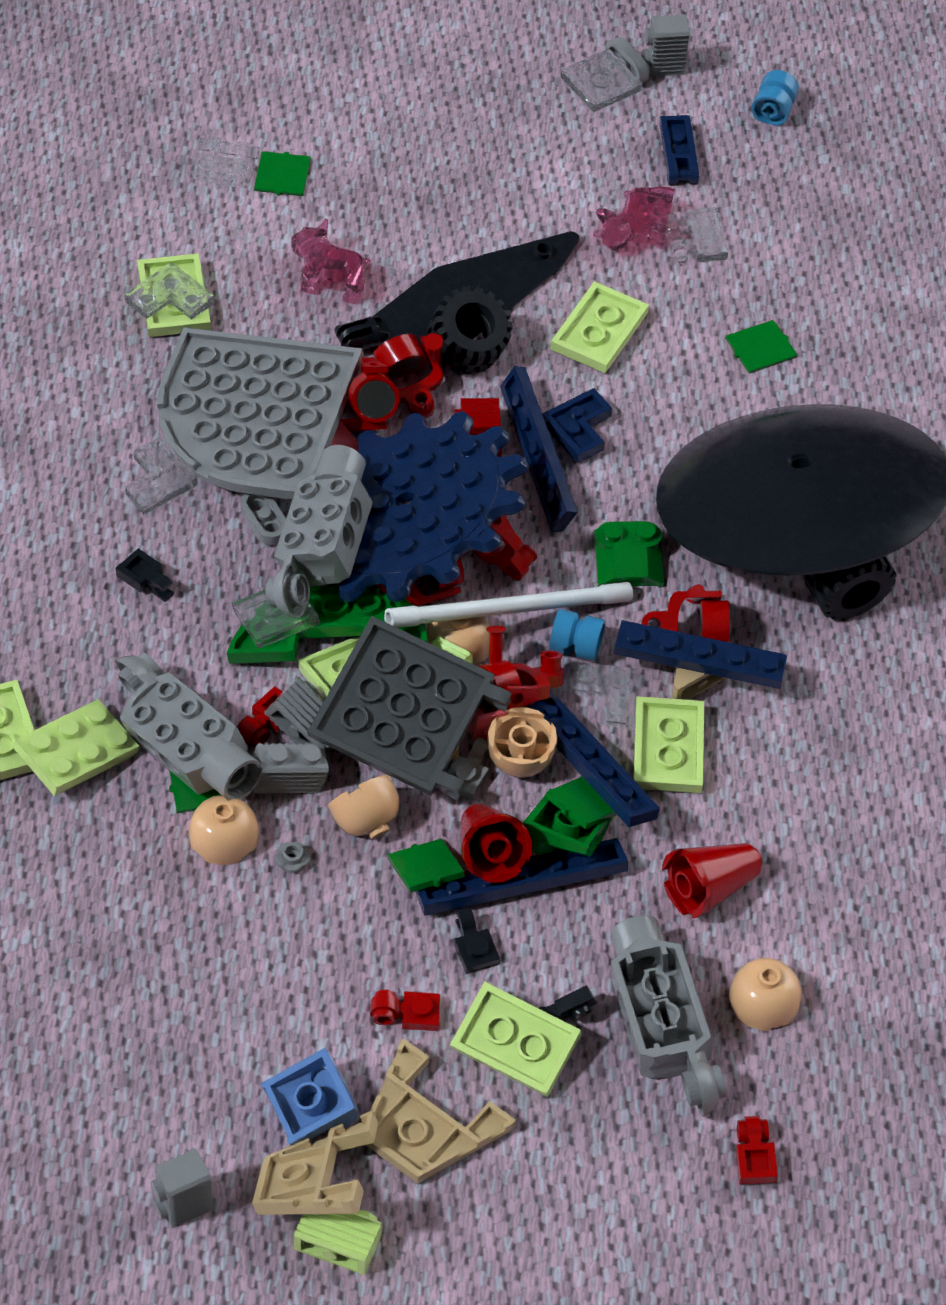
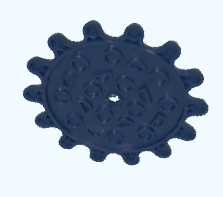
(454, 498)

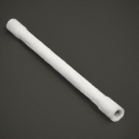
(415, 615)

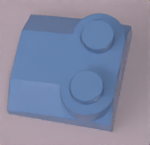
(311, 1097)

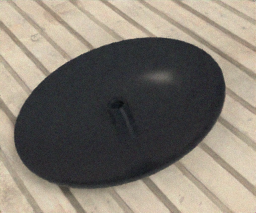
(803, 489)

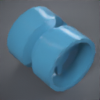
(775, 97)
(577, 635)

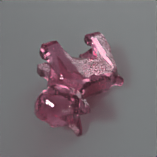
(643, 211)
(328, 263)

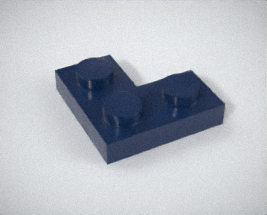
(573, 421)

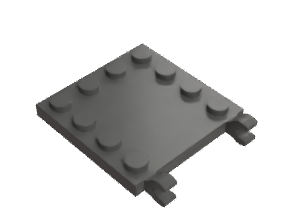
(404, 707)

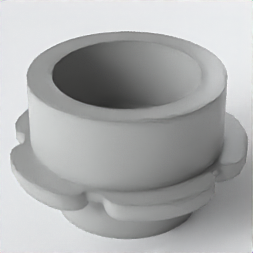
(292, 864)

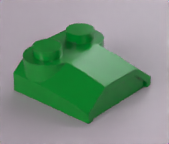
(629, 553)
(554, 831)

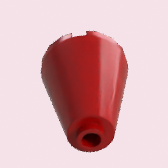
(493, 843)
(708, 875)

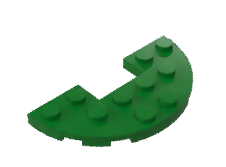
(336, 620)

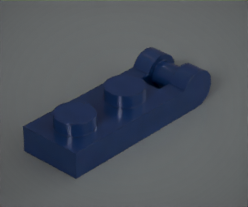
(679, 149)

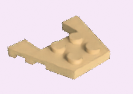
(417, 1133)
(300, 1175)

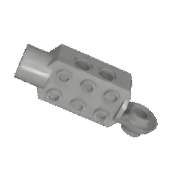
(320, 530)
(185, 731)
(663, 1011)

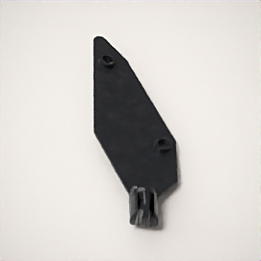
(506, 273)

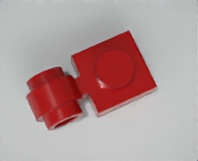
(255, 728)
(417, 1010)
(755, 1159)

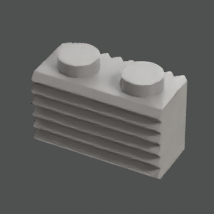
(667, 45)
(296, 711)
(291, 768)
(182, 1188)

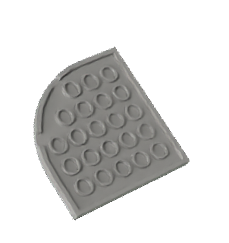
(253, 407)

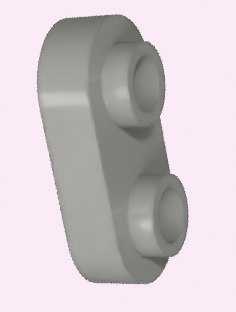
(630, 58)
(264, 519)

